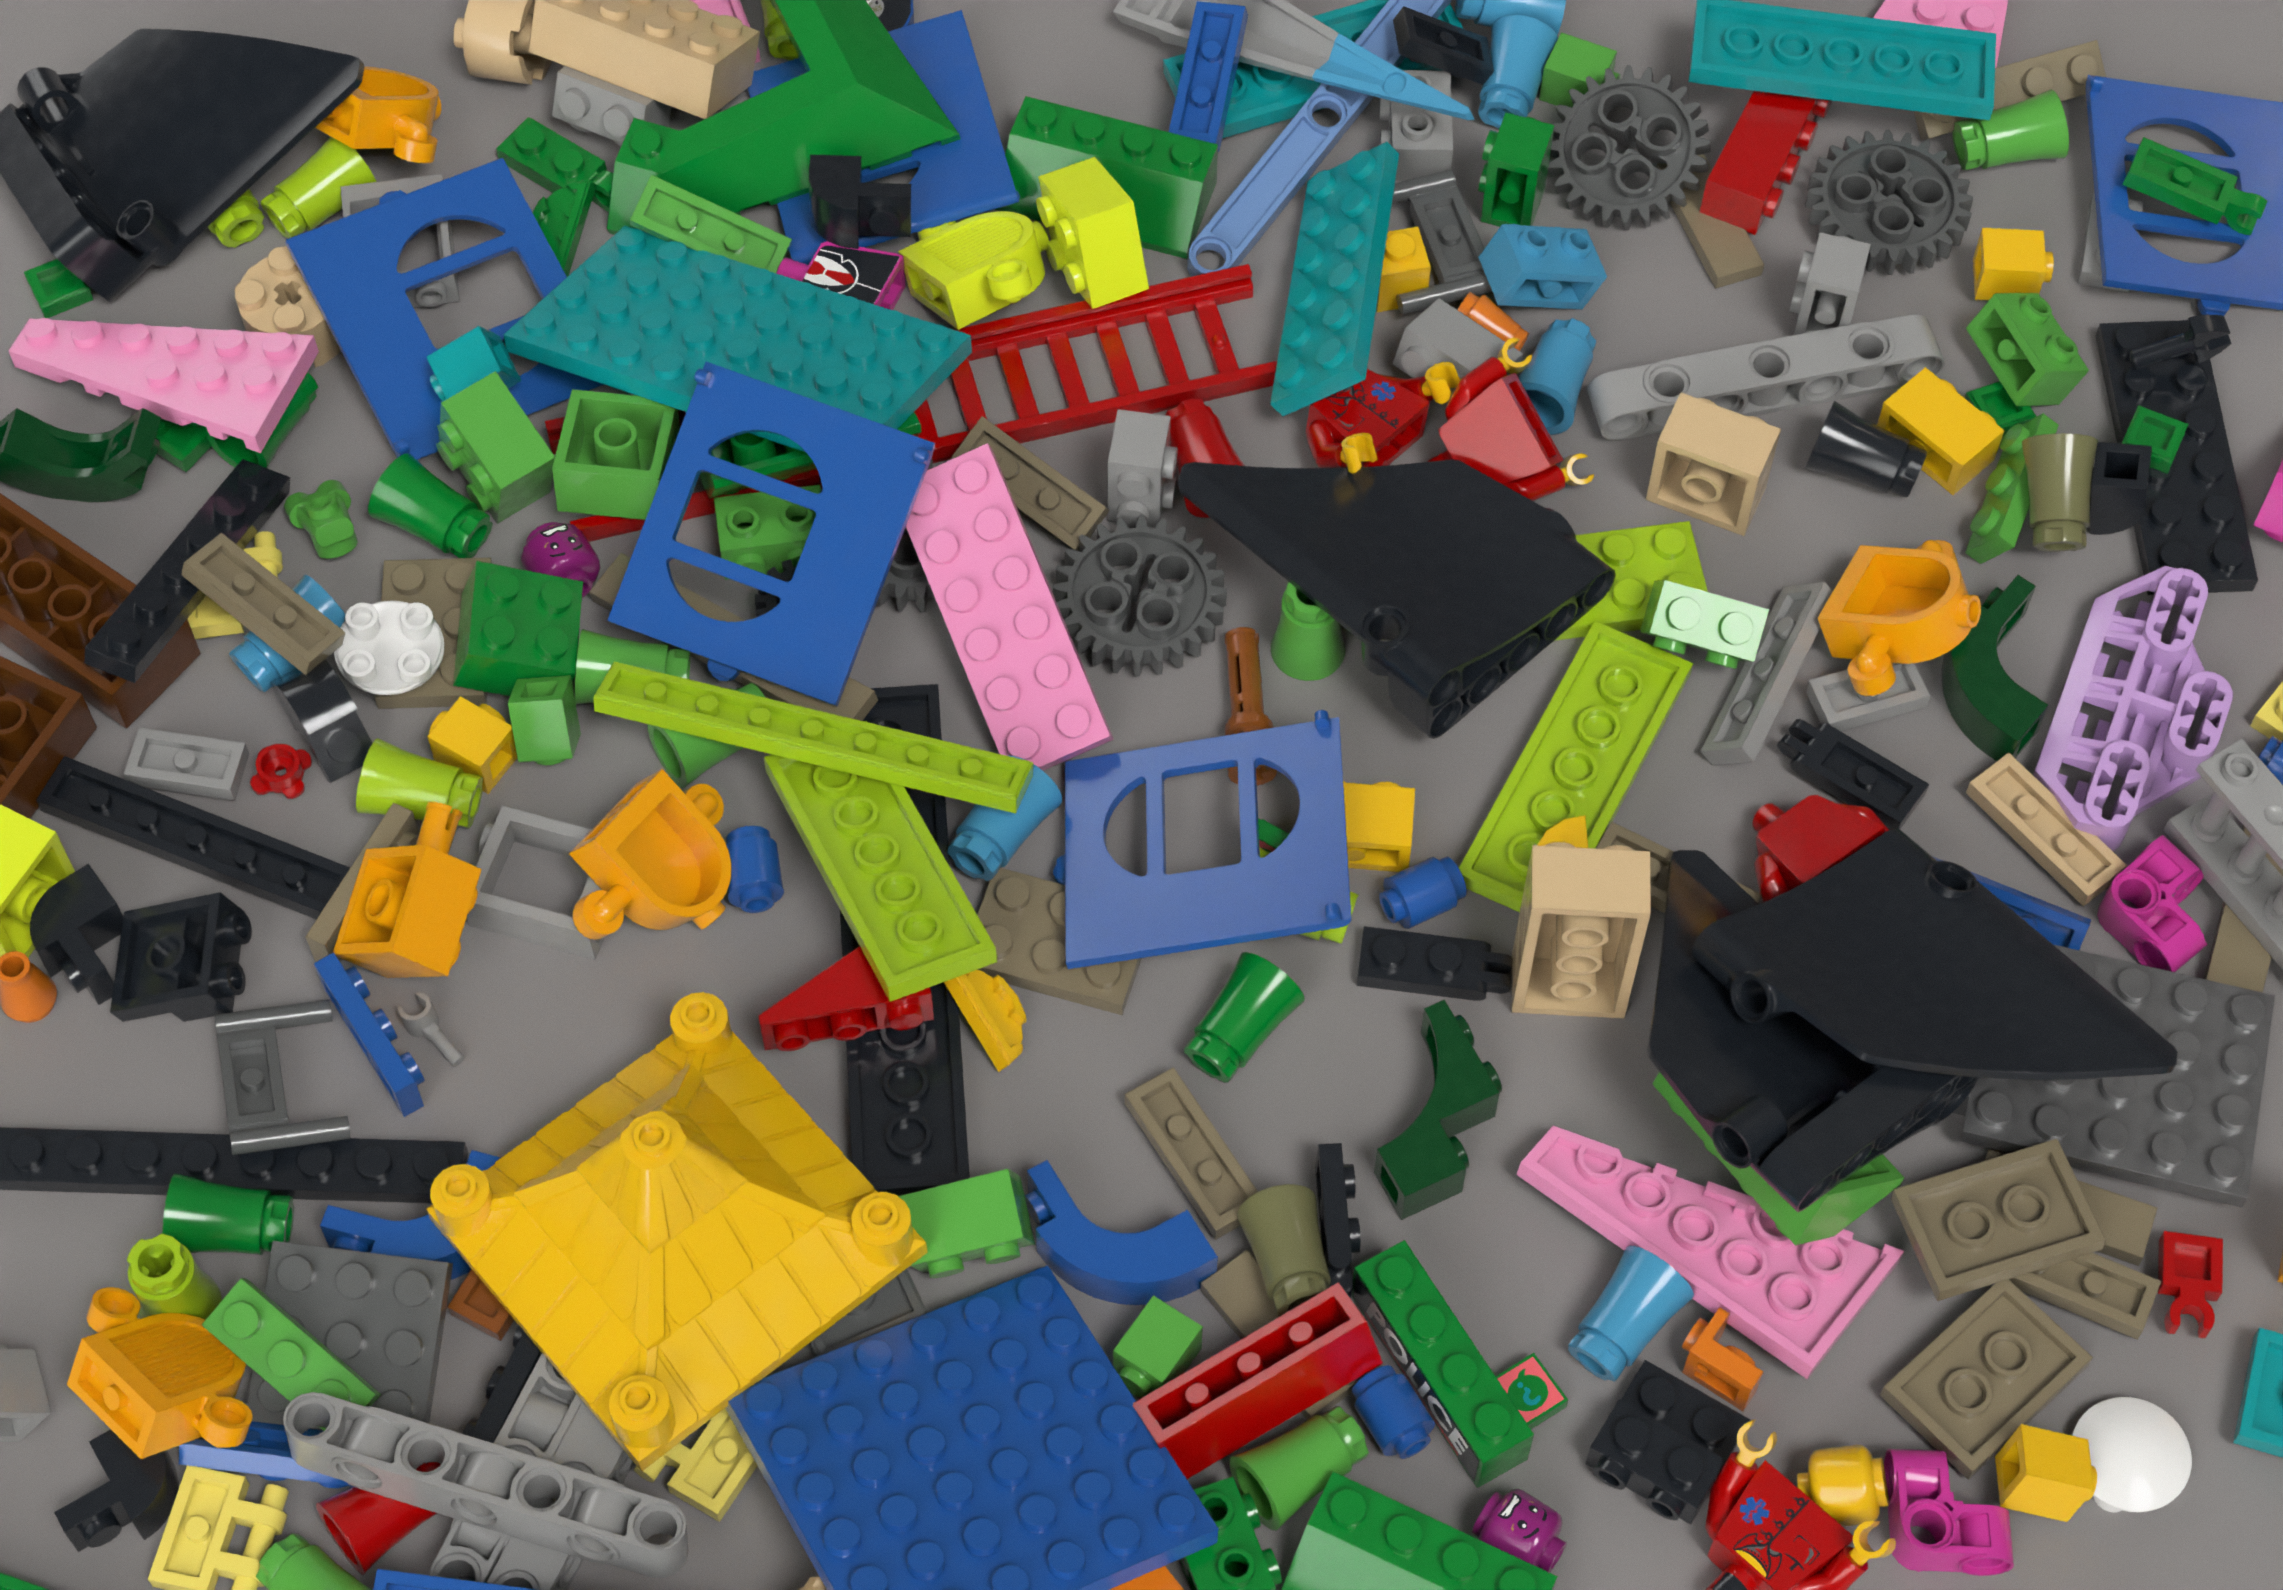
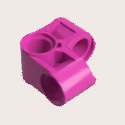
(2159, 930)
(1966, 1536)

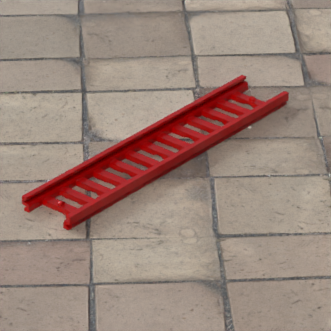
(1055, 328)

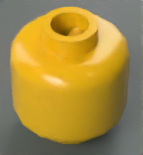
(1846, 1483)

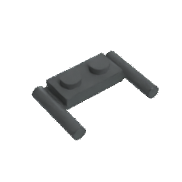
(1448, 240)
(255, 1080)

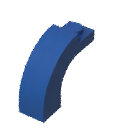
(408, 1238)
(1115, 1265)

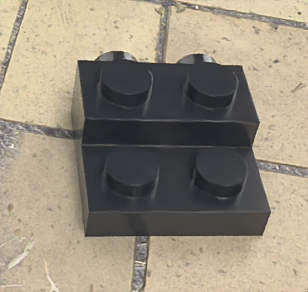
(180, 959)
(1665, 1443)

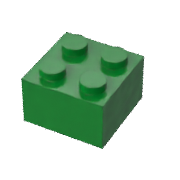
(516, 628)

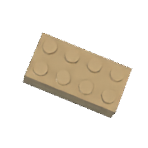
(650, 48)
(1580, 930)

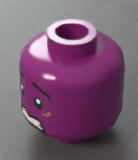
(561, 552)
(1522, 1528)

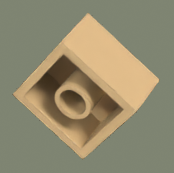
(1712, 463)

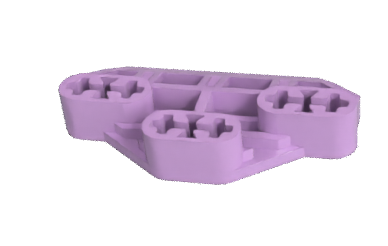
(2150, 704)

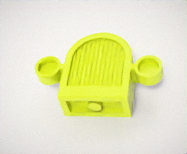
(976, 265)

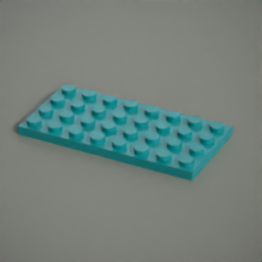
(655, 311)

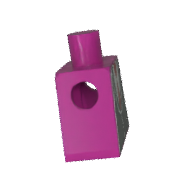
(857, 273)

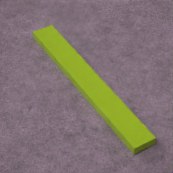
(814, 737)

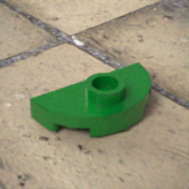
(563, 219)

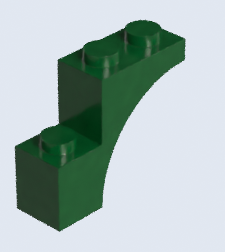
(1427, 1159)

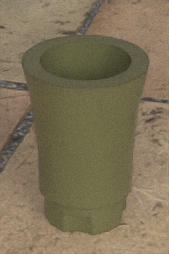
(2059, 489)
(1286, 1243)

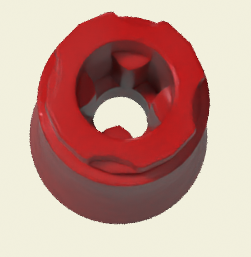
(1199, 439)
(370, 1524)

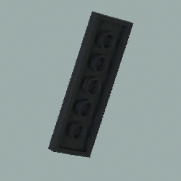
(2196, 508)

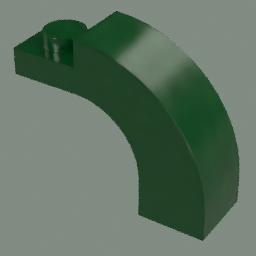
(77, 464)
(1978, 691)

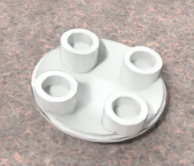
(389, 646)
(2136, 1453)

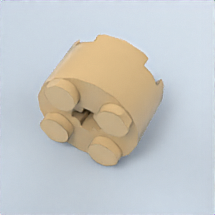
(497, 41)
(277, 300)

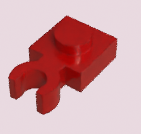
(2193, 1273)

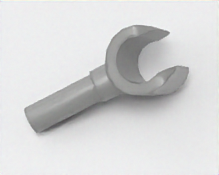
(427, 1025)

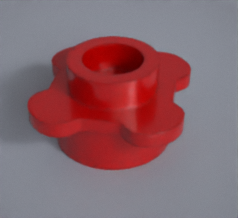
(276, 758)

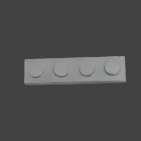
(1766, 681)

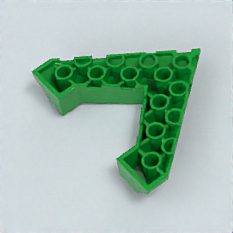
(850, 102)

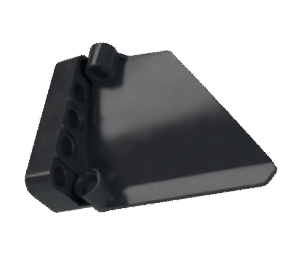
(158, 142)
(1419, 556)
(1925, 975)
(1776, 1088)

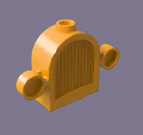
(388, 112)
(1897, 610)
(655, 860)
(158, 1377)

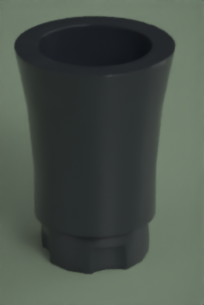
(1865, 453)

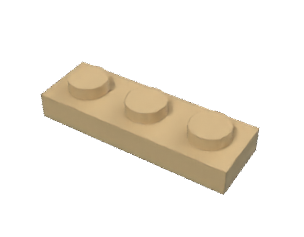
(2043, 830)

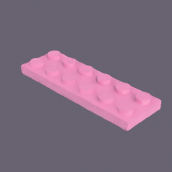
(1003, 613)

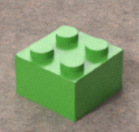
(494, 448)
(612, 453)

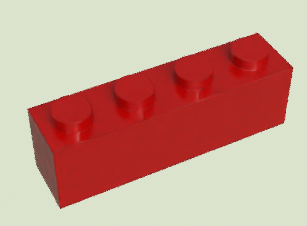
(1761, 158)
(1260, 1381)

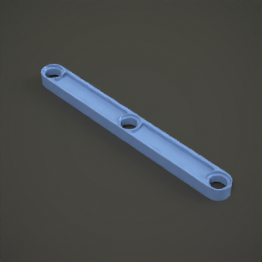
(1297, 152)

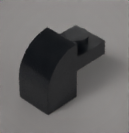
(847, 208)
(2119, 486)
(325, 717)
(73, 923)
(137, 1493)

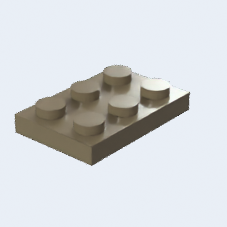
(440, 587)
(1029, 935)
(1997, 1219)
(1986, 1376)

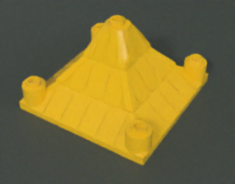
(675, 1233)

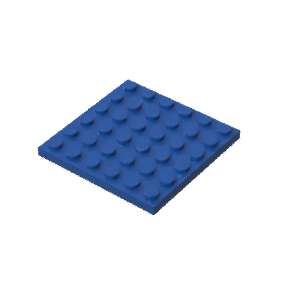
(972, 1454)

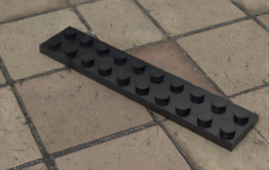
(911, 1081)

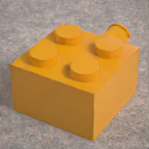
(410, 904)

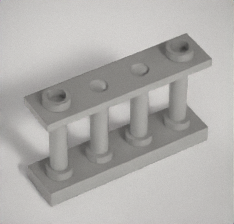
(2222, 850)

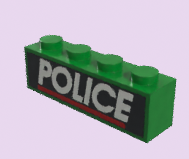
(1441, 1364)

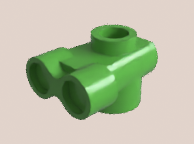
(325, 518)

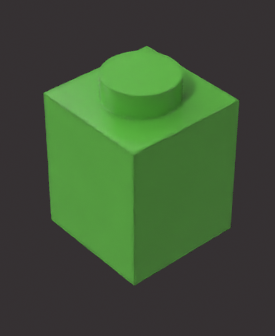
(1570, 65)
(544, 719)
(1156, 1348)

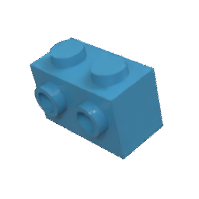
(1542, 266)

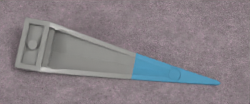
(1295, 44)

